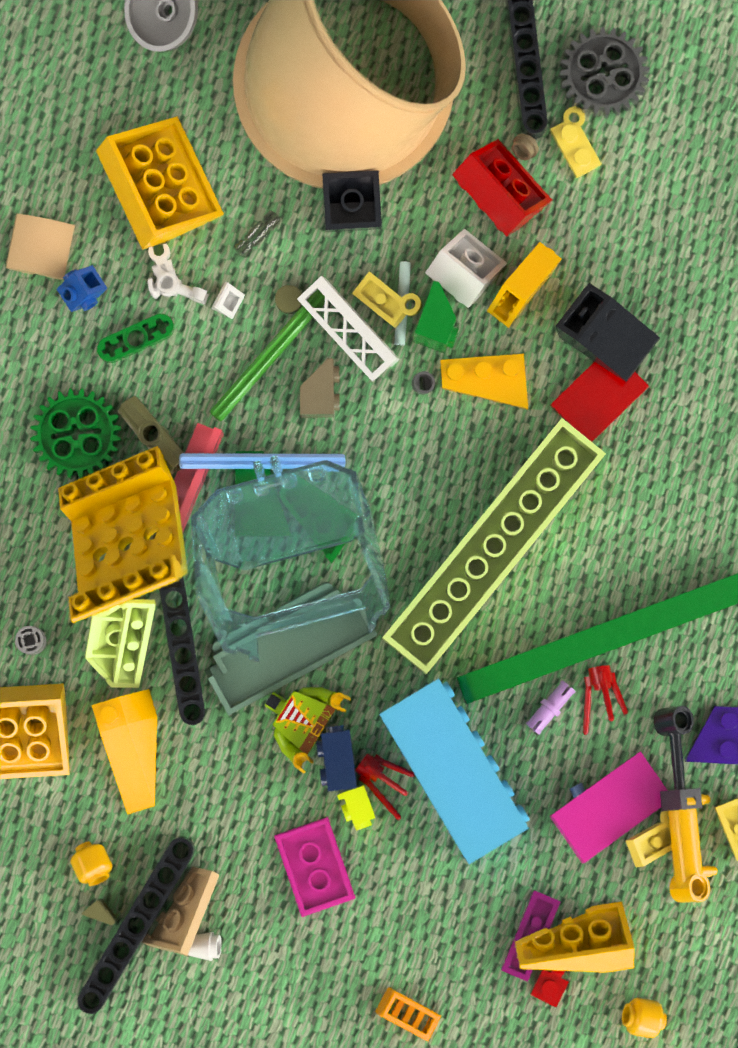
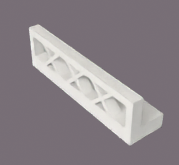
(357, 322)

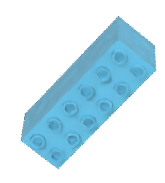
(455, 770)

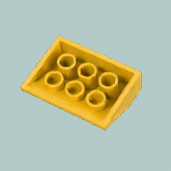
(158, 181)
(33, 731)

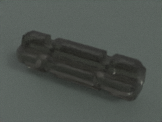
(257, 234)

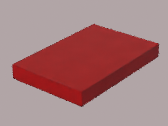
(597, 399)

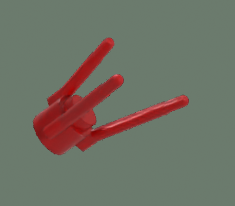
(601, 679)
(371, 769)

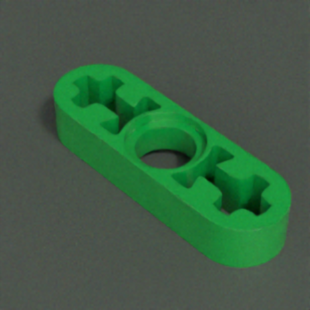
(113, 338)

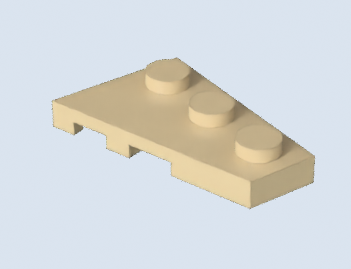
(182, 920)

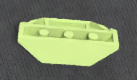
(120, 642)

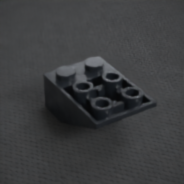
(606, 332)

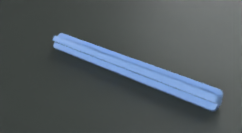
(246, 460)

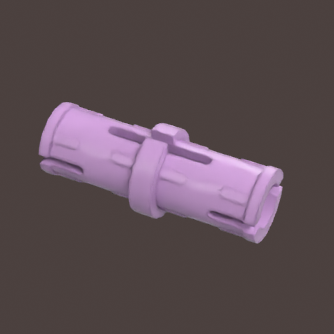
(550, 707)

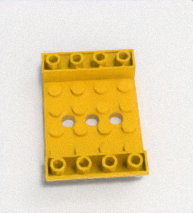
(117, 509)

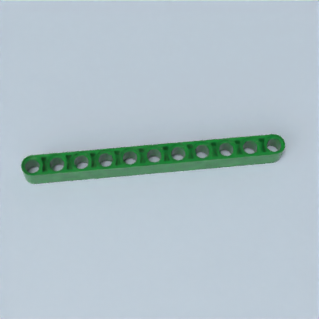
(599, 639)

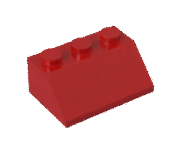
(501, 187)

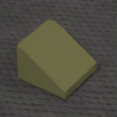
(100, 912)

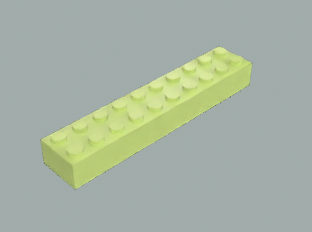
(493, 546)

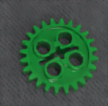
(74, 408)

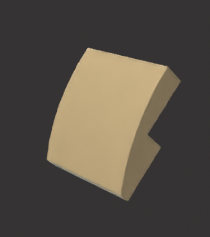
(40, 246)

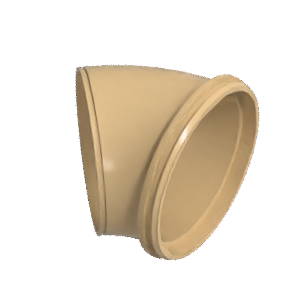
(319, 113)

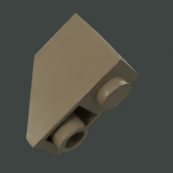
(317, 392)

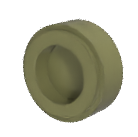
(287, 300)

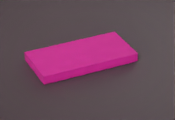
(610, 807)

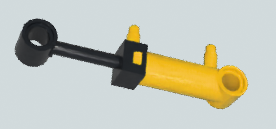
(689, 877)

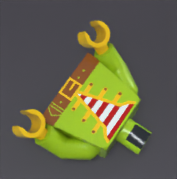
(302, 720)

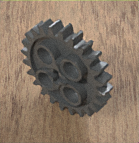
(612, 94)

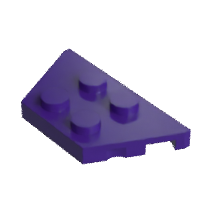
(718, 738)

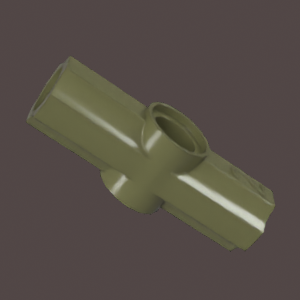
(142, 422)

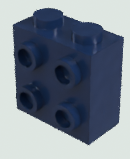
(338, 759)

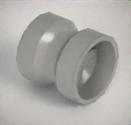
(35, 642)

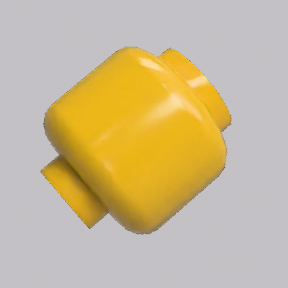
(91, 863)
(644, 1017)

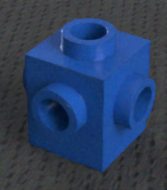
(81, 288)

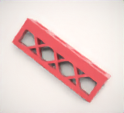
(190, 481)

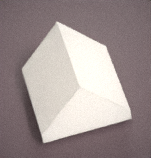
(228, 300)

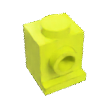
(357, 807)

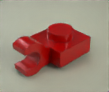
(550, 986)

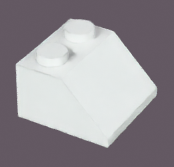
(465, 267)

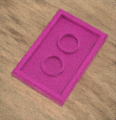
(314, 867)

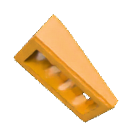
(386, 1003)

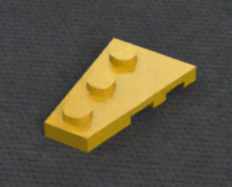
(488, 377)

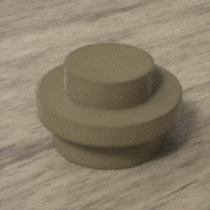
(524, 147)

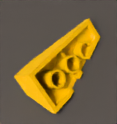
(130, 739)
(586, 943)

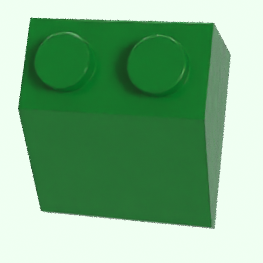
(437, 322)

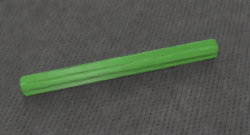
(266, 358)

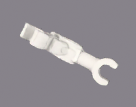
(167, 281)

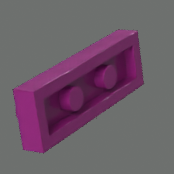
(537, 916)

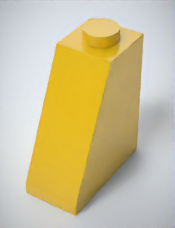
(524, 284)

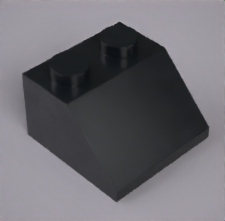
(351, 201)

